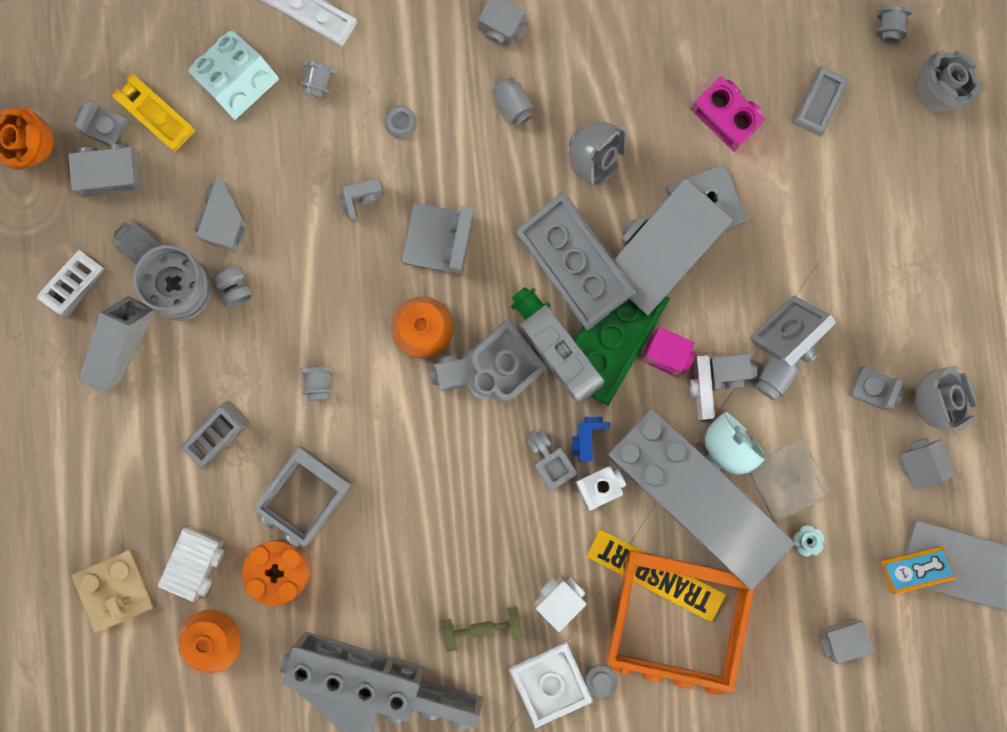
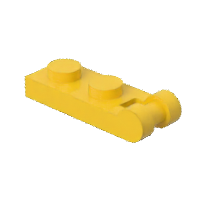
(154, 113)

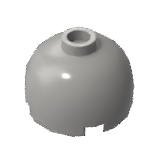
(595, 150)
(945, 399)

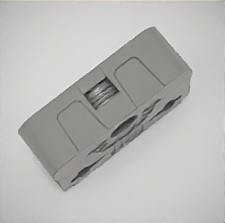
(561, 354)

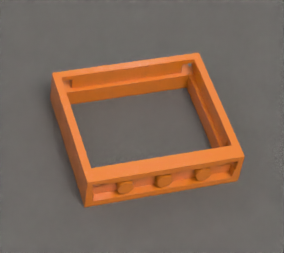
(682, 677)

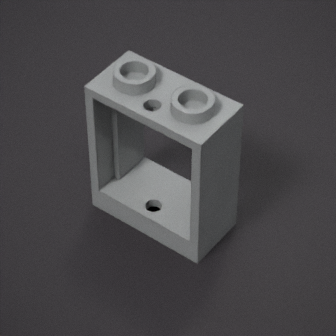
(272, 518)

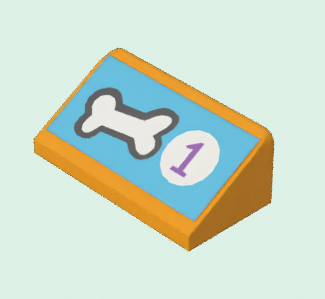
(917, 570)

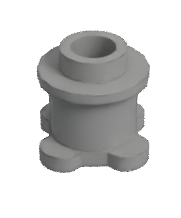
(893, 23)
(316, 78)
(317, 382)

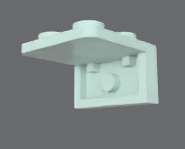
(233, 74)

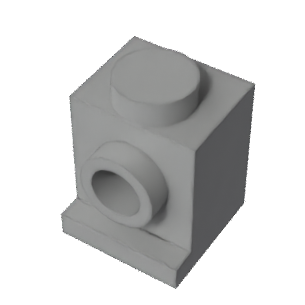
(732, 371)
(451, 372)

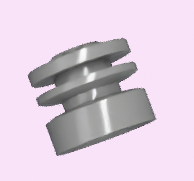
(159, 272)

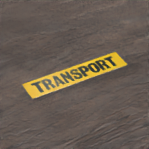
(679, 589)

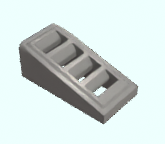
(233, 415)

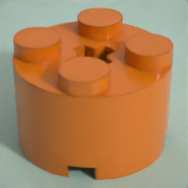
(263, 585)

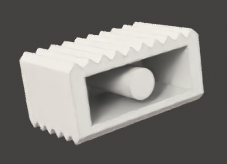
(191, 564)

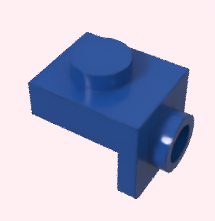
(583, 442)

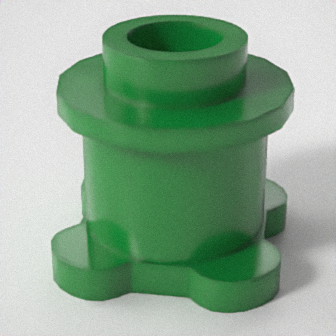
(527, 302)

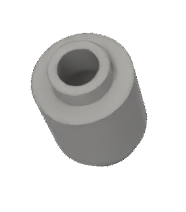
(513, 102)
(776, 378)

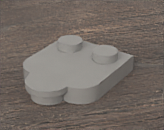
(502, 365)

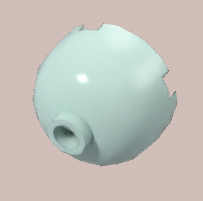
(731, 446)

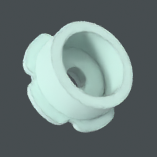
(800, 540)

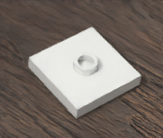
(550, 684)

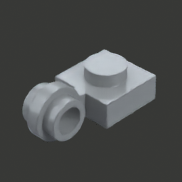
(554, 466)

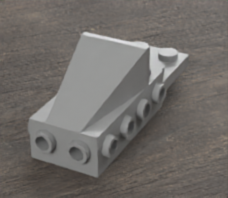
(359, 684)

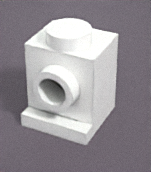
(588, 487)

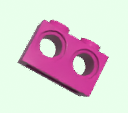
(721, 119)
(668, 352)

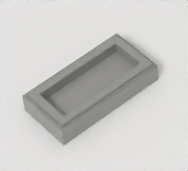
(820, 101)

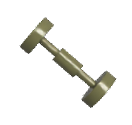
(480, 629)

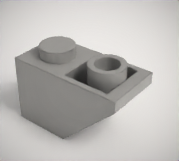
(222, 220)

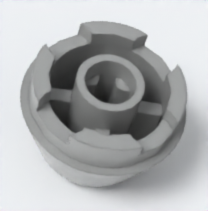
(947, 82)

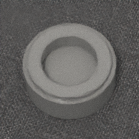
(401, 122)

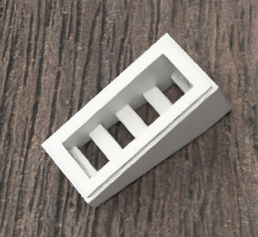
(80, 290)

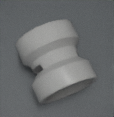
(233, 287)

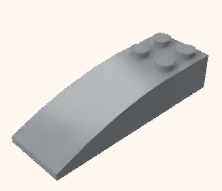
(701, 499)

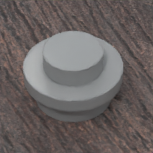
(601, 681)

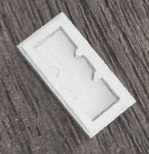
(702, 388)

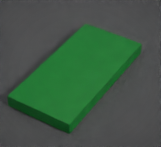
(616, 343)

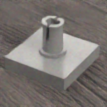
(719, 188)
(793, 331)

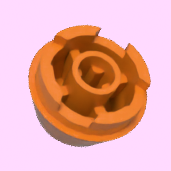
(24, 138)
(422, 327)
(209, 641)

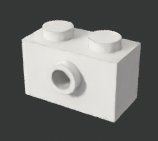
(560, 601)

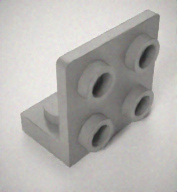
(438, 238)

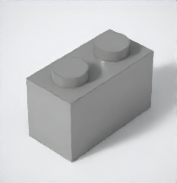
(105, 170)

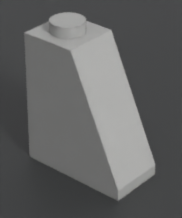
(115, 342)

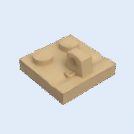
(113, 590)

